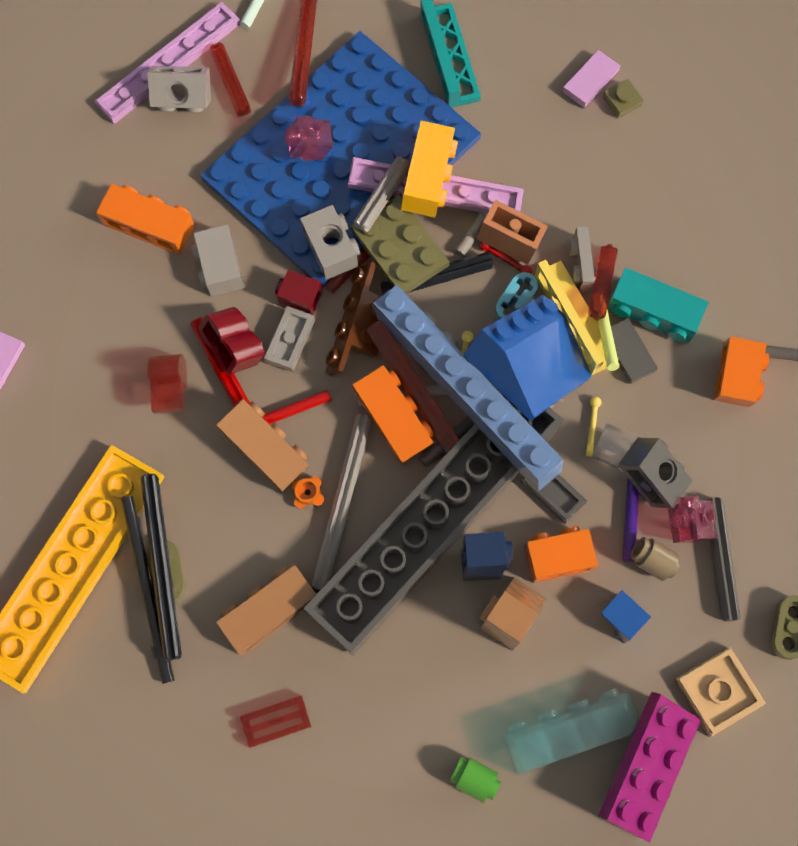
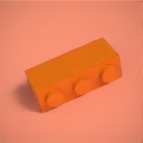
(146, 218)
(393, 414)

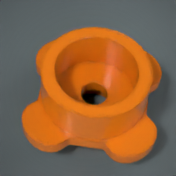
(312, 484)

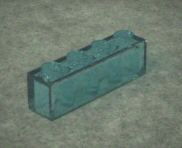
(572, 732)

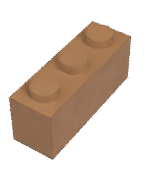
(263, 444)
(266, 609)

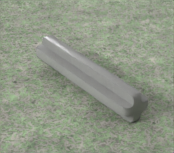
(382, 194)

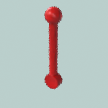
(526, 268)

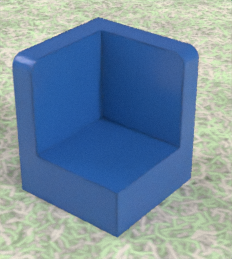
(625, 616)

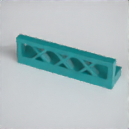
(443, 56)

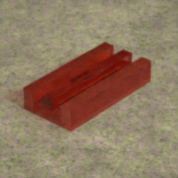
(249, 730)

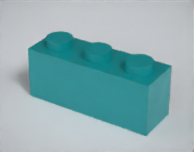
(657, 305)

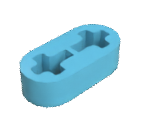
(511, 292)

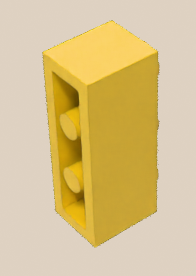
(429, 169)

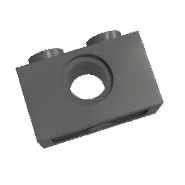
(655, 472)

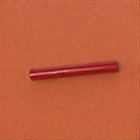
(297, 407)

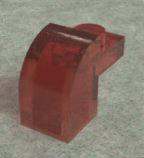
(167, 382)

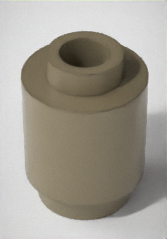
(655, 558)

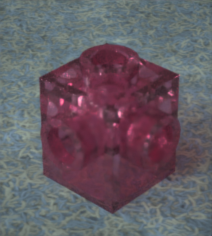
(309, 138)
(692, 520)

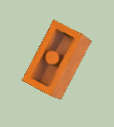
(741, 372)
(560, 554)

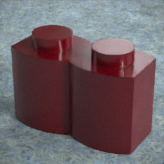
(231, 340)

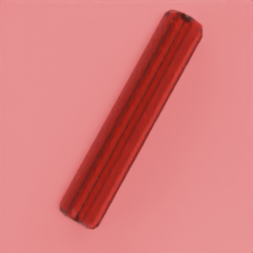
(230, 79)
(603, 282)

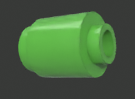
(475, 779)

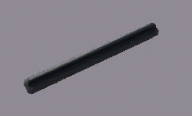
(161, 567)

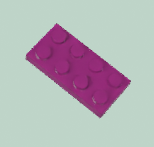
(650, 767)

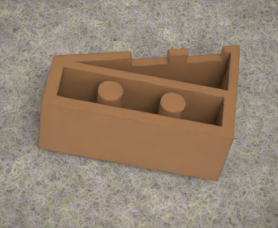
(512, 614)

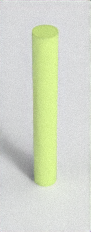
(608, 343)

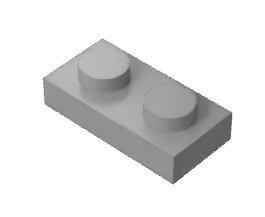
(583, 270)
(289, 339)

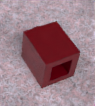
(299, 292)

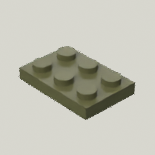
(401, 247)

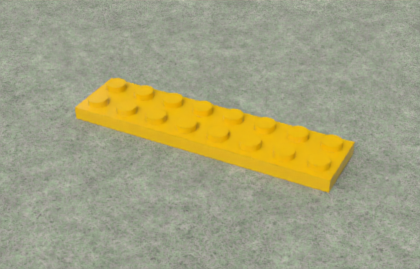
(68, 567)

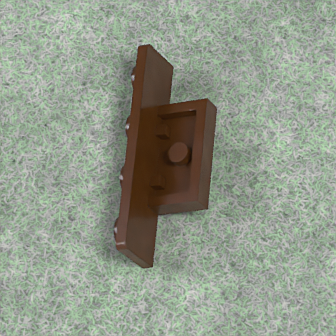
(356, 320)

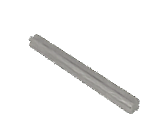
(342, 501)

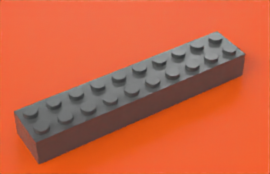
(417, 535)

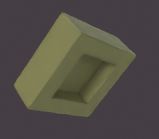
(623, 98)

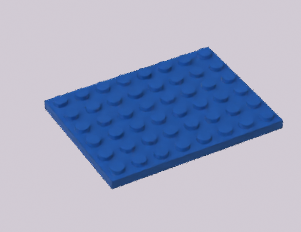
(372, 117)

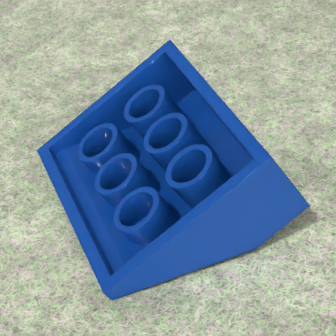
(530, 356)

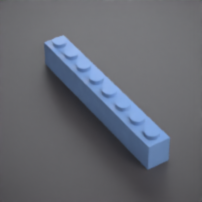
(469, 388)

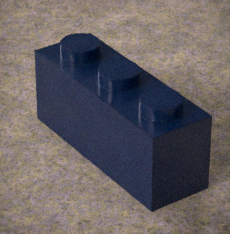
(485, 555)

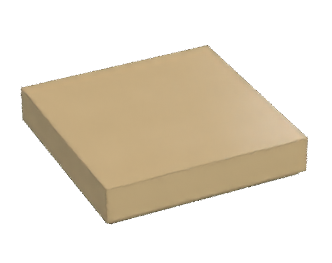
(719, 691)

